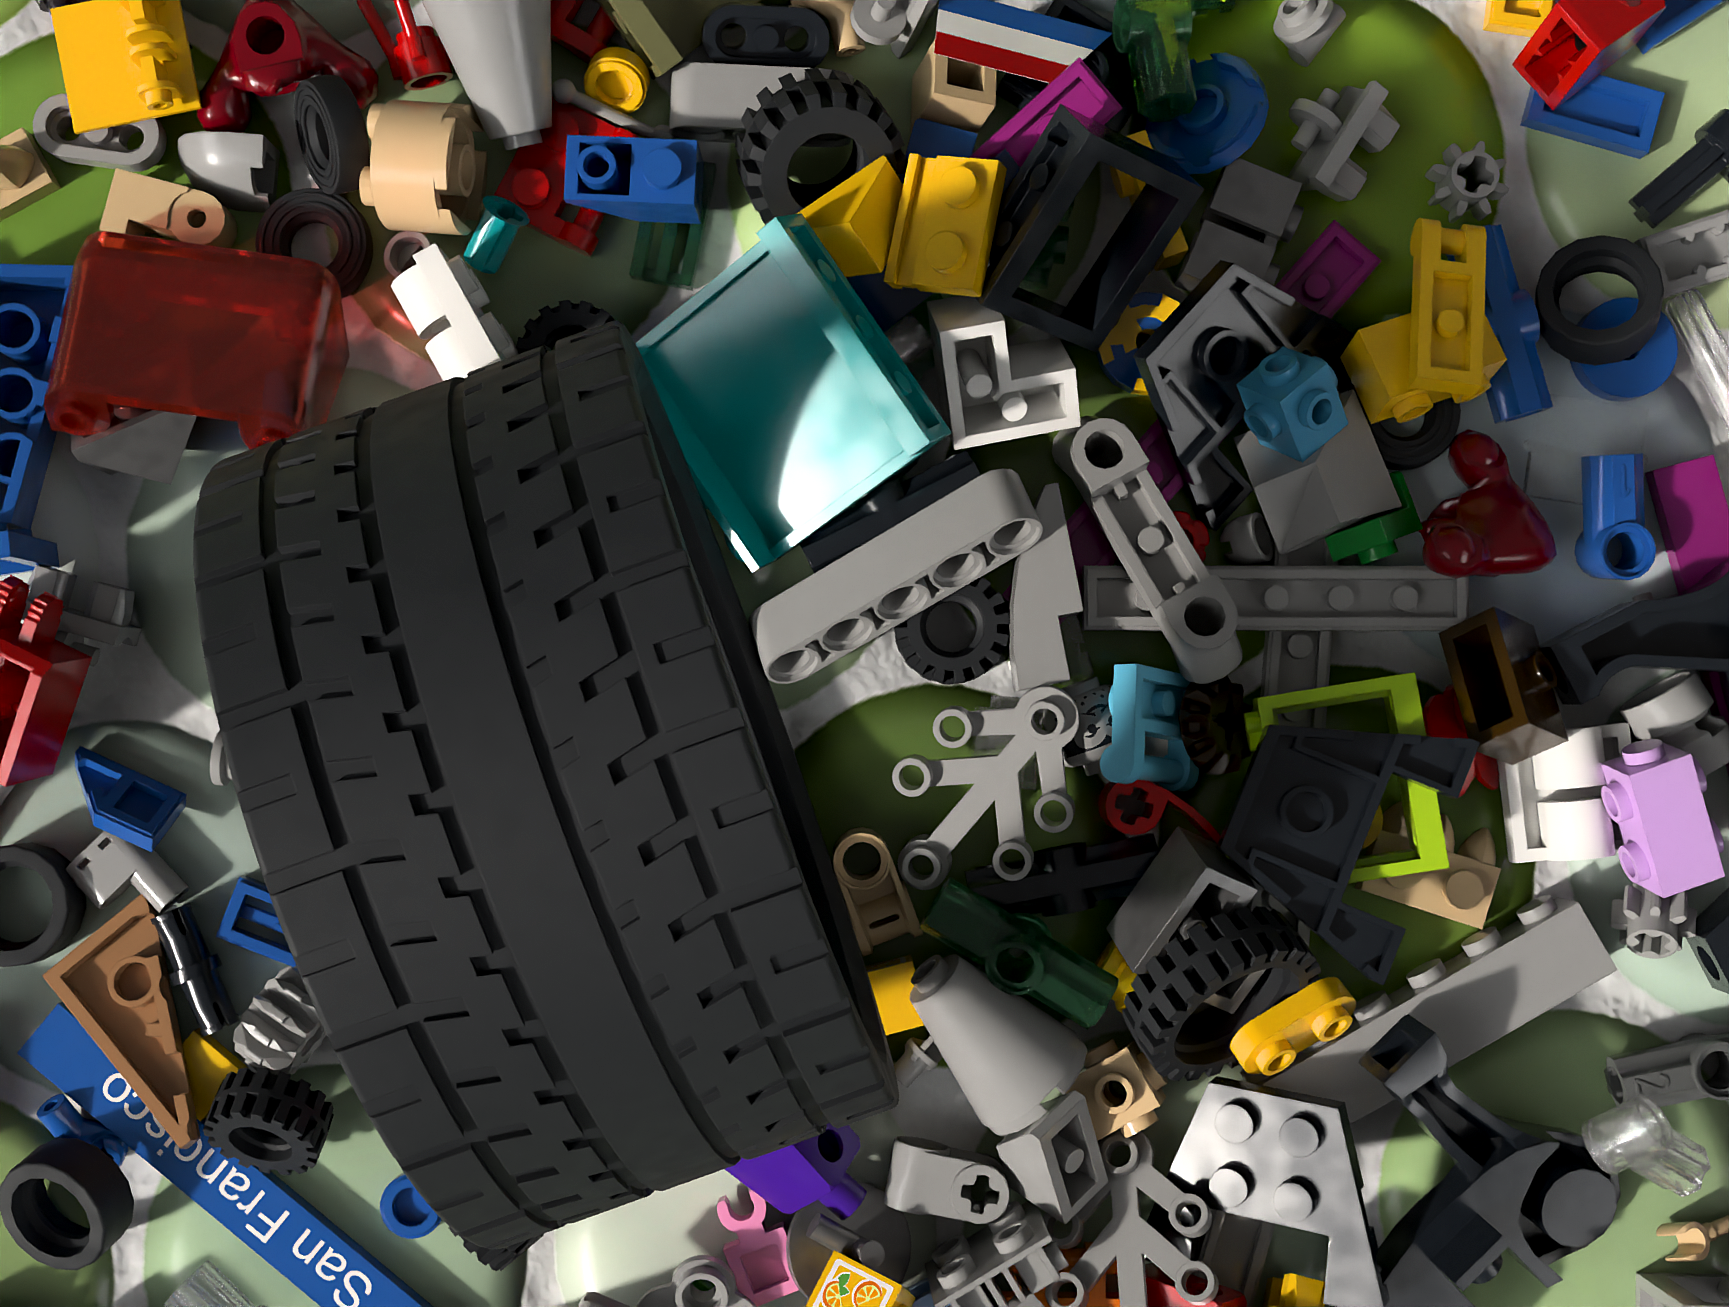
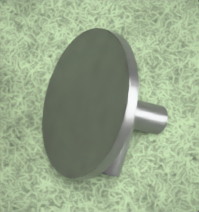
(871, 1236)

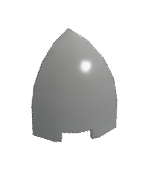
(232, 168)

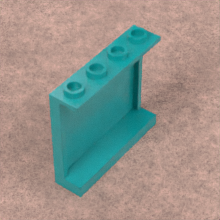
(785, 394)

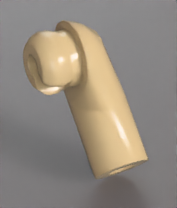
(837, 13)

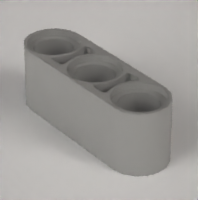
(712, 98)

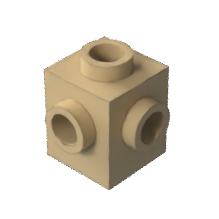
(1107, 1107)

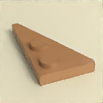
(126, 1004)

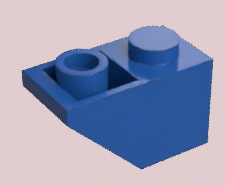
(636, 177)

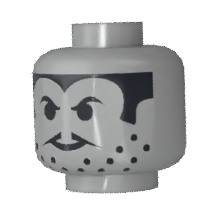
(1094, 726)

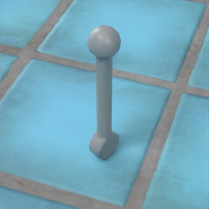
(565, 92)

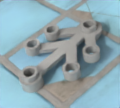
(992, 779)
(1130, 1236)

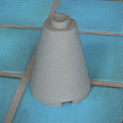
(502, 62)
(995, 1043)

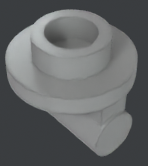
(1307, 26)

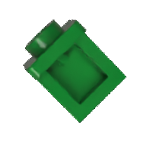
(1377, 537)

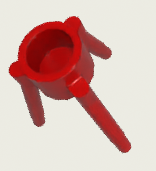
(419, 54)

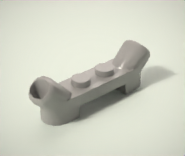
(1153, 548)

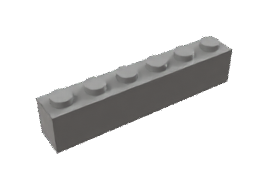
(1467, 1001)

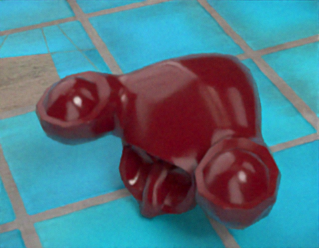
(270, 54)
(1492, 524)

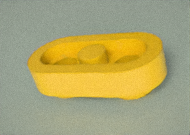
(1310, 1015)

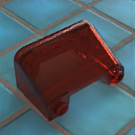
(196, 337)

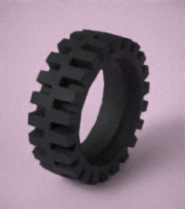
(1199, 967)

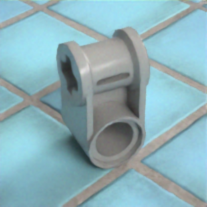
(930, 1179)

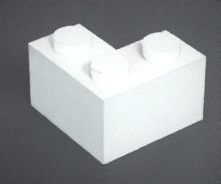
(994, 388)

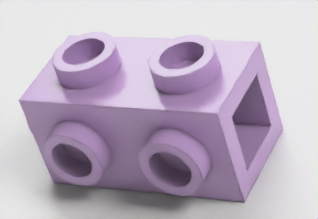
(1662, 818)

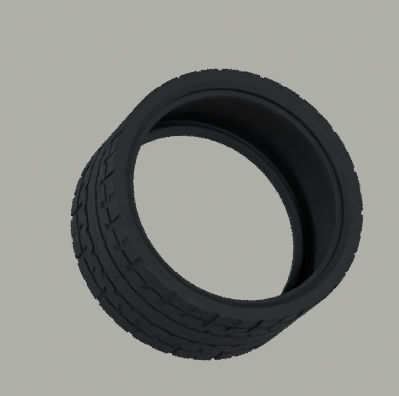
(530, 794)

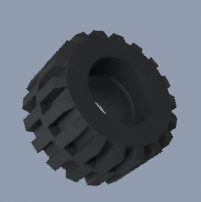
(796, 115)

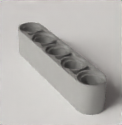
(895, 576)

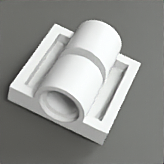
(446, 304)
(1556, 799)

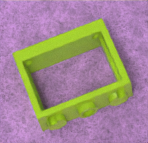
(1404, 717)

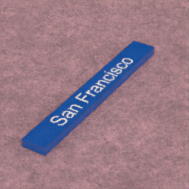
(245, 1201)

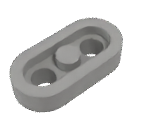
(100, 147)

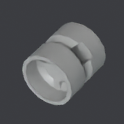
(1680, 717)

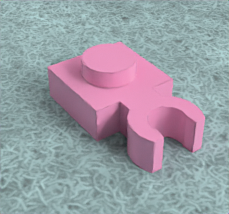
(758, 1253)

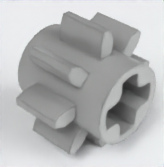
(1483, 177)
(1653, 924)

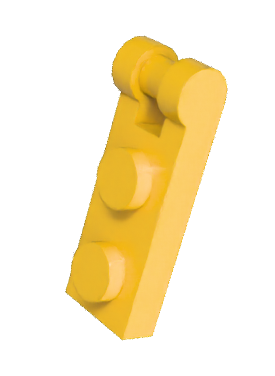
(1447, 308)

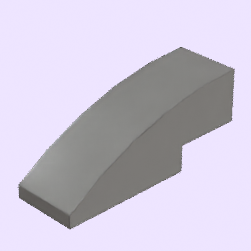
(1042, 592)

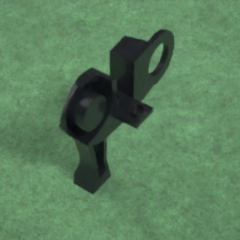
(1509, 1186)

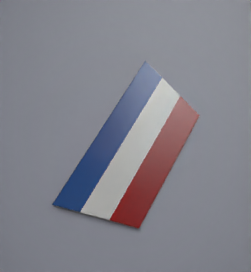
(1011, 38)

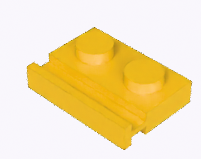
(945, 224)

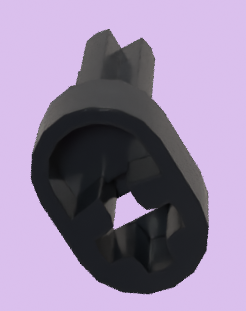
(1687, 173)

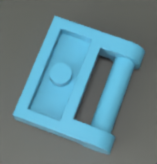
(1141, 705)

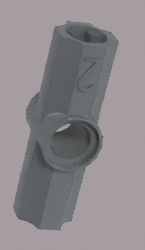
(1670, 1071)

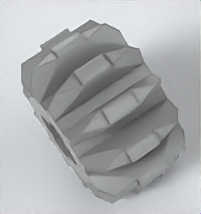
(279, 1025)

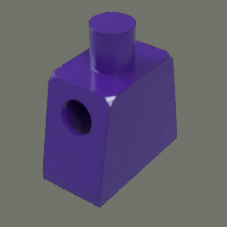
(807, 1173)

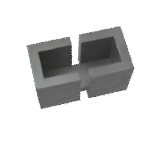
(1243, 223)

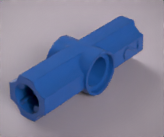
(1520, 383)

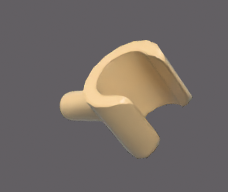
(1693, 1238)

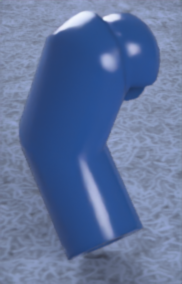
(66, 1122)

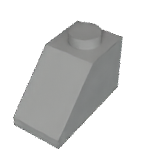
(1056, 1158)

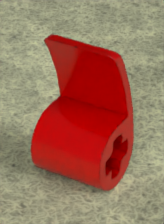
(1155, 803)

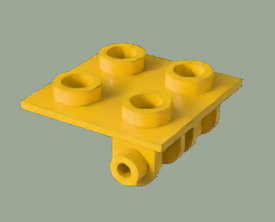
(124, 61)

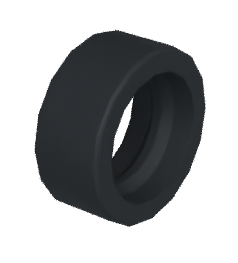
(1608, 256)
(67, 902)
(47, 1232)

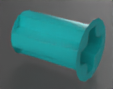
(494, 234)

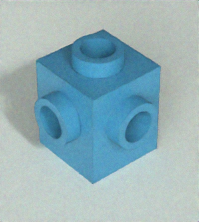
(1292, 403)

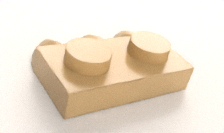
(1454, 892)

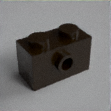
(1503, 686)

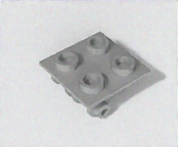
(1012, 1239)

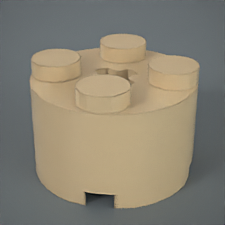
(424, 166)

